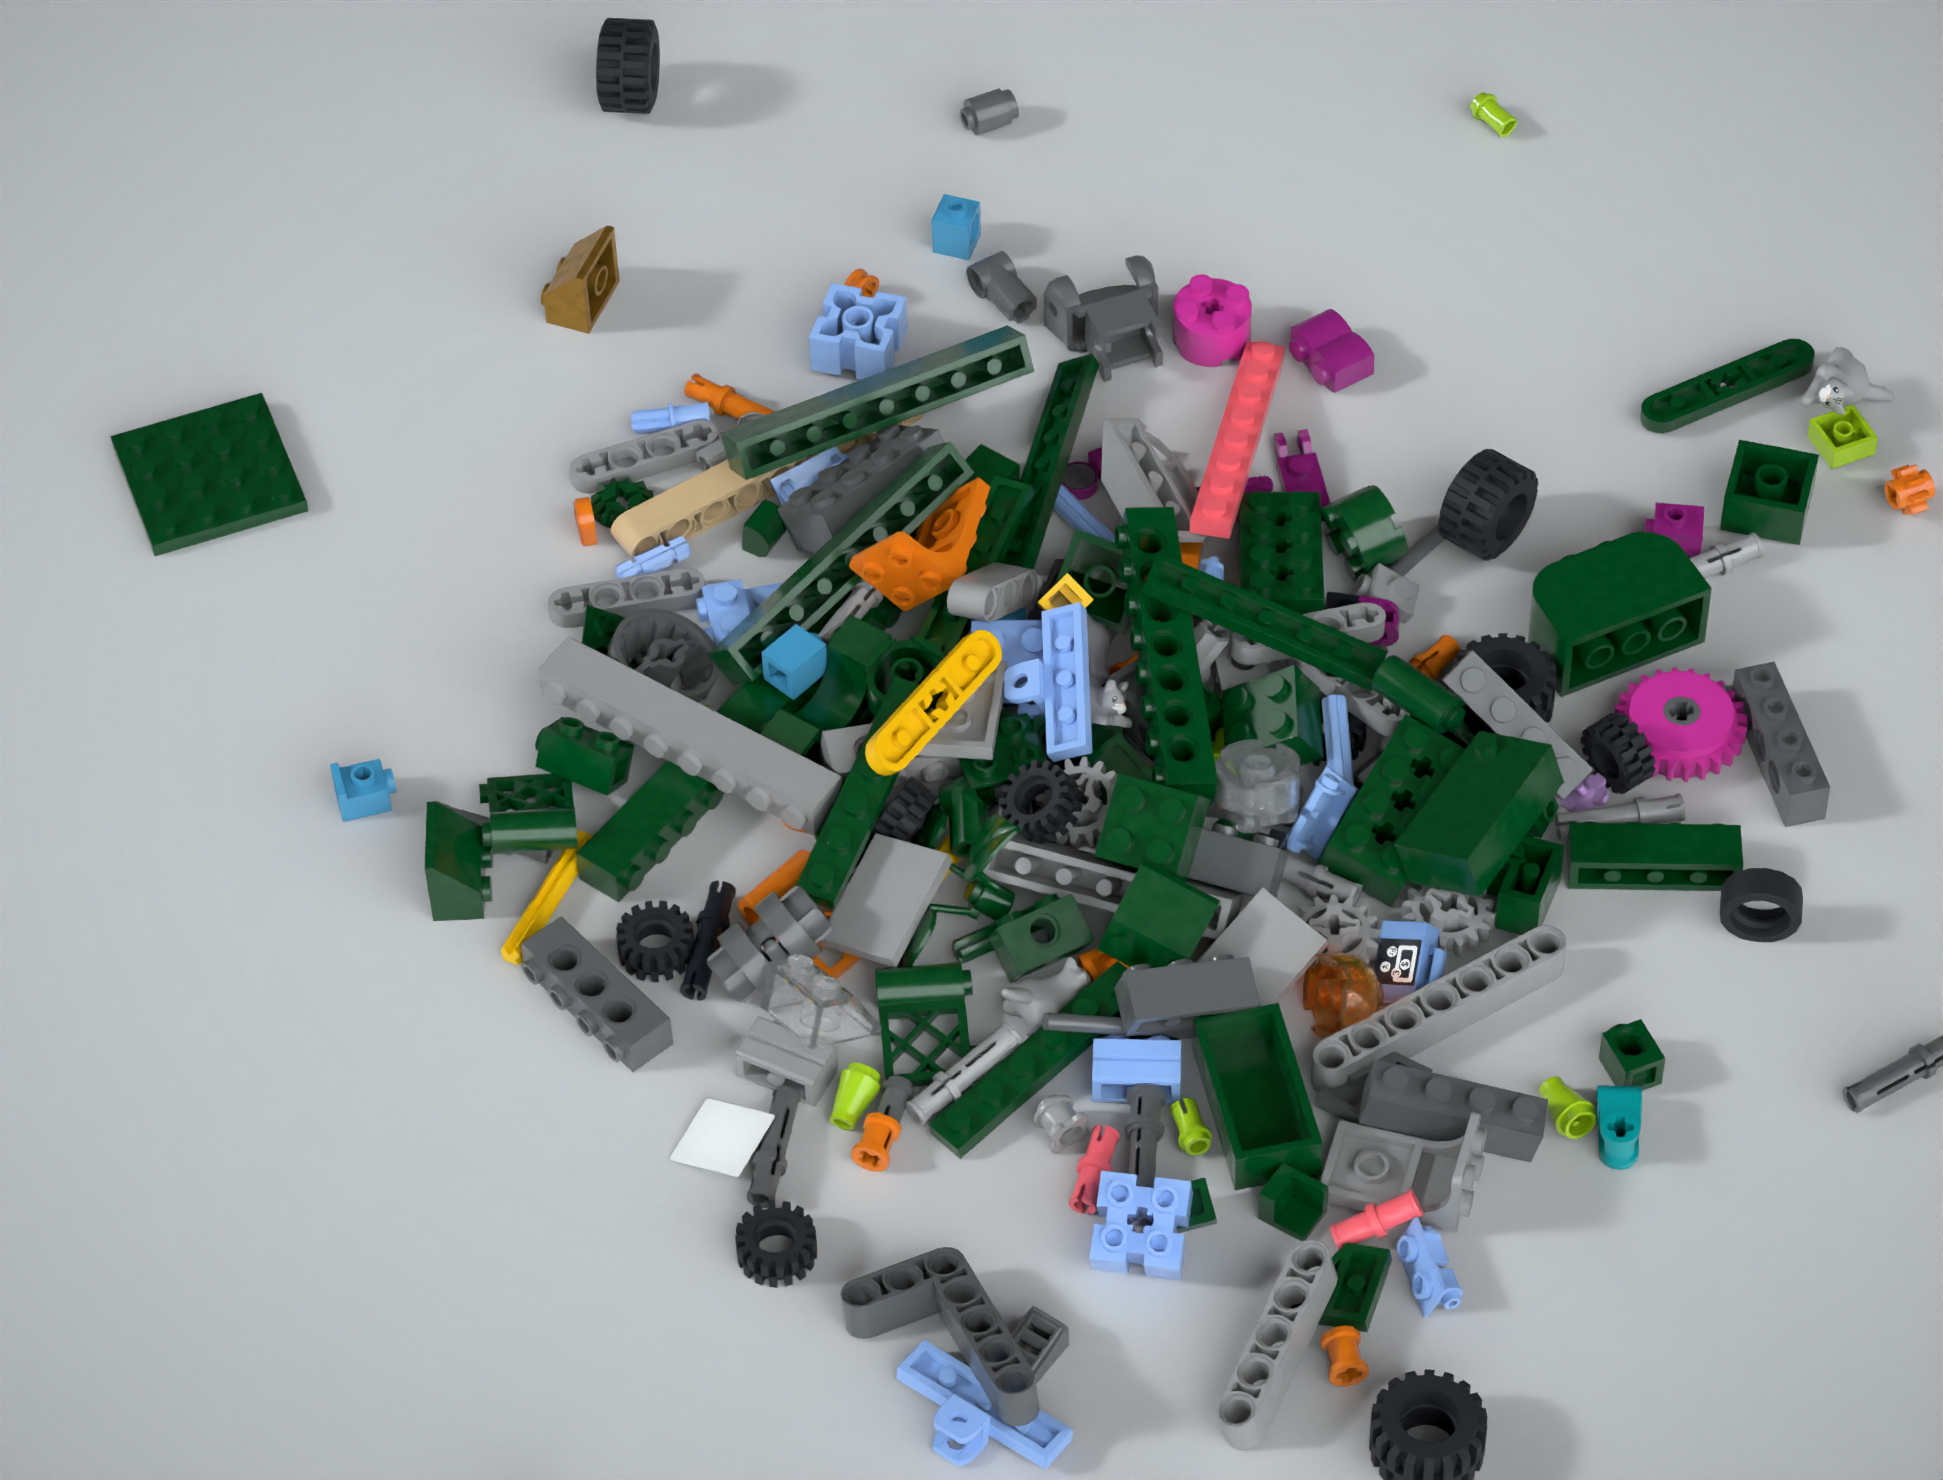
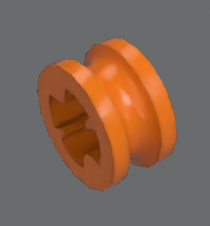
(868, 283)

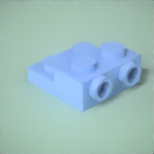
(728, 604)

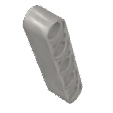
(1280, 1362)

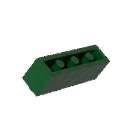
(1652, 856)

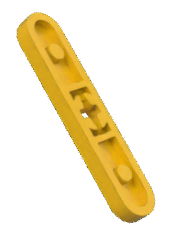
(909, 726)

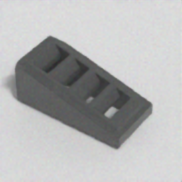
(1044, 1335)

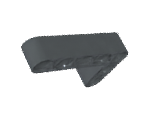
(947, 1286)

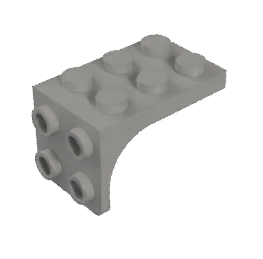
(1381, 1164)

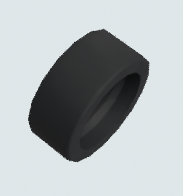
(1767, 886)

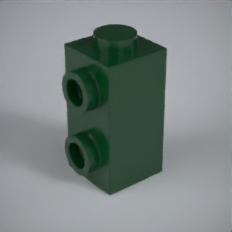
(584, 755)

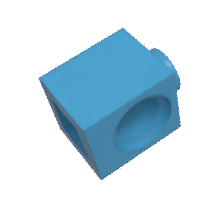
(956, 227)

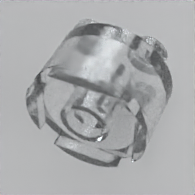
(1257, 785)

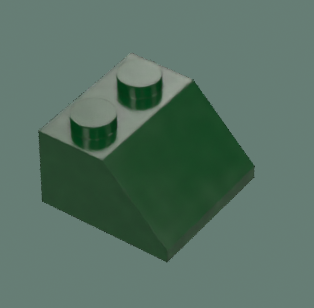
(1095, 567)
(456, 865)
(1157, 920)

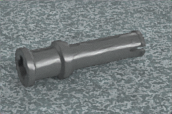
(1144, 1130)

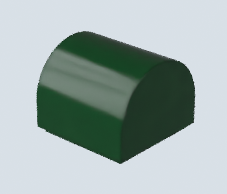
(763, 529)

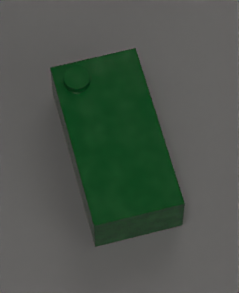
(1479, 813)

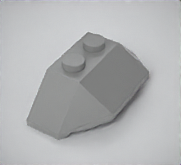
(1145, 473)

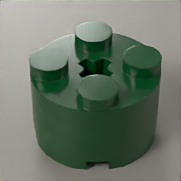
(1364, 531)
(905, 659)

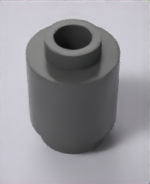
(989, 111)

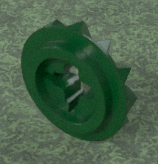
(604, 502)

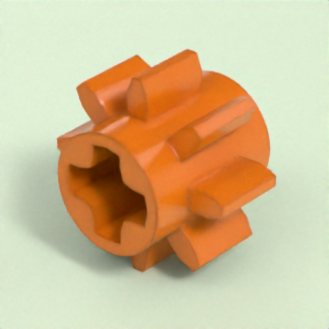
(1909, 489)

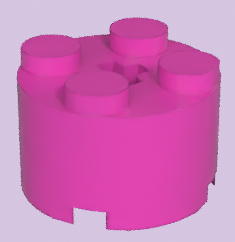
(1211, 320)

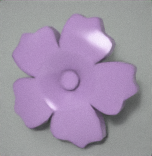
(1587, 794)

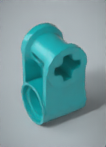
(1618, 1124)

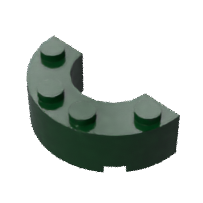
(837, 699)

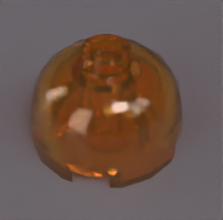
(1340, 992)

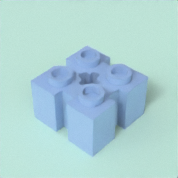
(857, 332)
(1159, 1246)

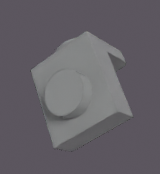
(1388, 585)

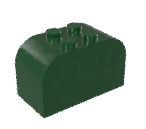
(1617, 608)

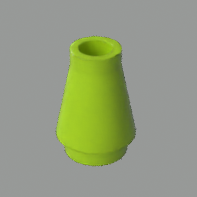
(854, 1093)
(1568, 1109)

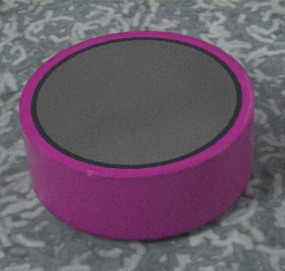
(1081, 479)

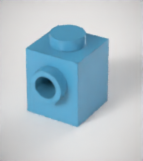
(794, 661)

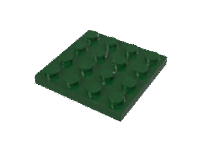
(208, 474)

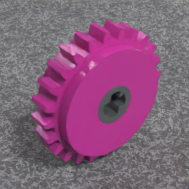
(1686, 722)

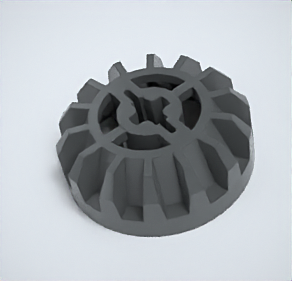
(669, 647)

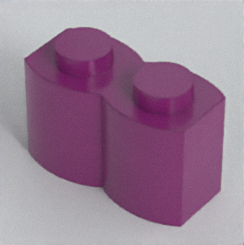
(1331, 350)

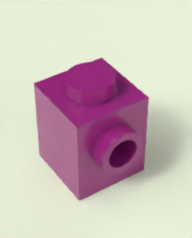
(1680, 524)

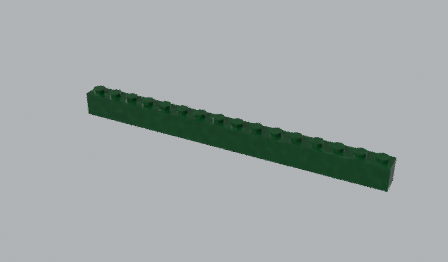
(675, 801)

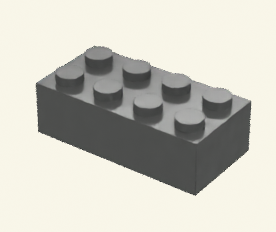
(845, 489)

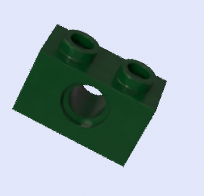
(1022, 954)

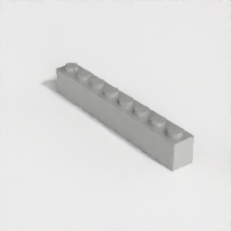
(690, 735)

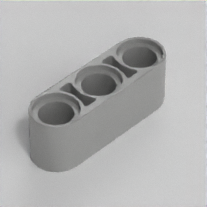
(992, 592)

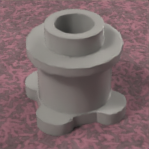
(1061, 1122)

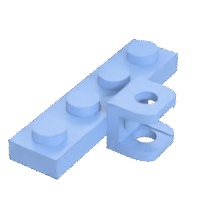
(1058, 684)
(969, 1415)

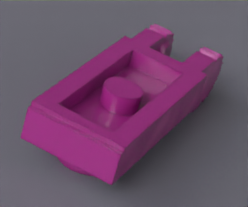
(1302, 470)

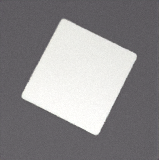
(722, 1137)

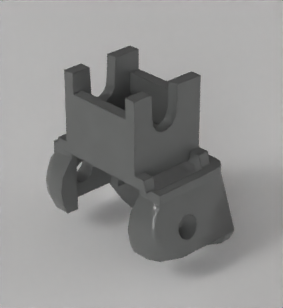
(1109, 322)

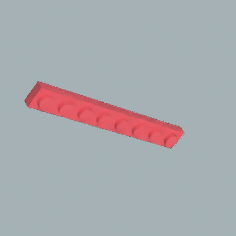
(1237, 440)

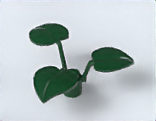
(981, 892)

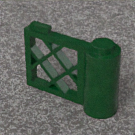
(1422, 698)
(533, 824)
(917, 993)

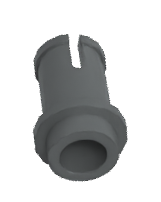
(895, 1094)

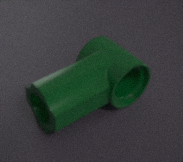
(965, 812)

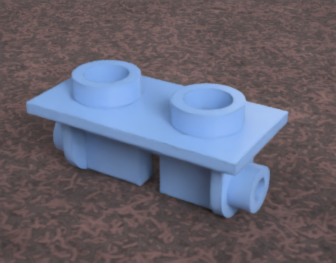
(805, 473)
(1321, 814)
(1421, 1254)

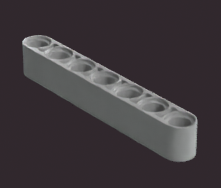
(1443, 1006)

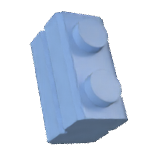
(1130, 1062)

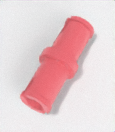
(1097, 1158)
(1377, 1219)

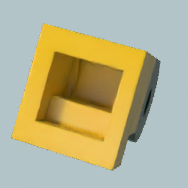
(1064, 593)

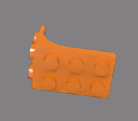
(923, 567)

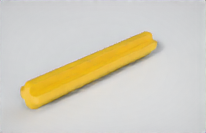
(544, 901)

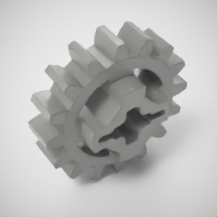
(1093, 814)
(1452, 915)
(1344, 927)

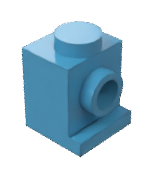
(363, 789)

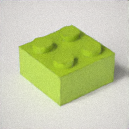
(1842, 437)

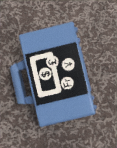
(1407, 958)

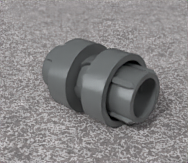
(791, 919)

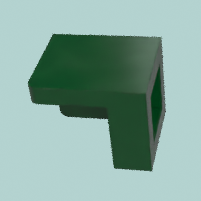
(1293, 1202)

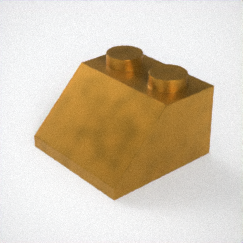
(583, 282)

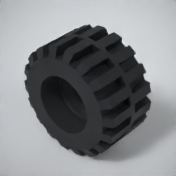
(628, 65)
(1488, 504)
(1521, 667)
(1431, 1402)

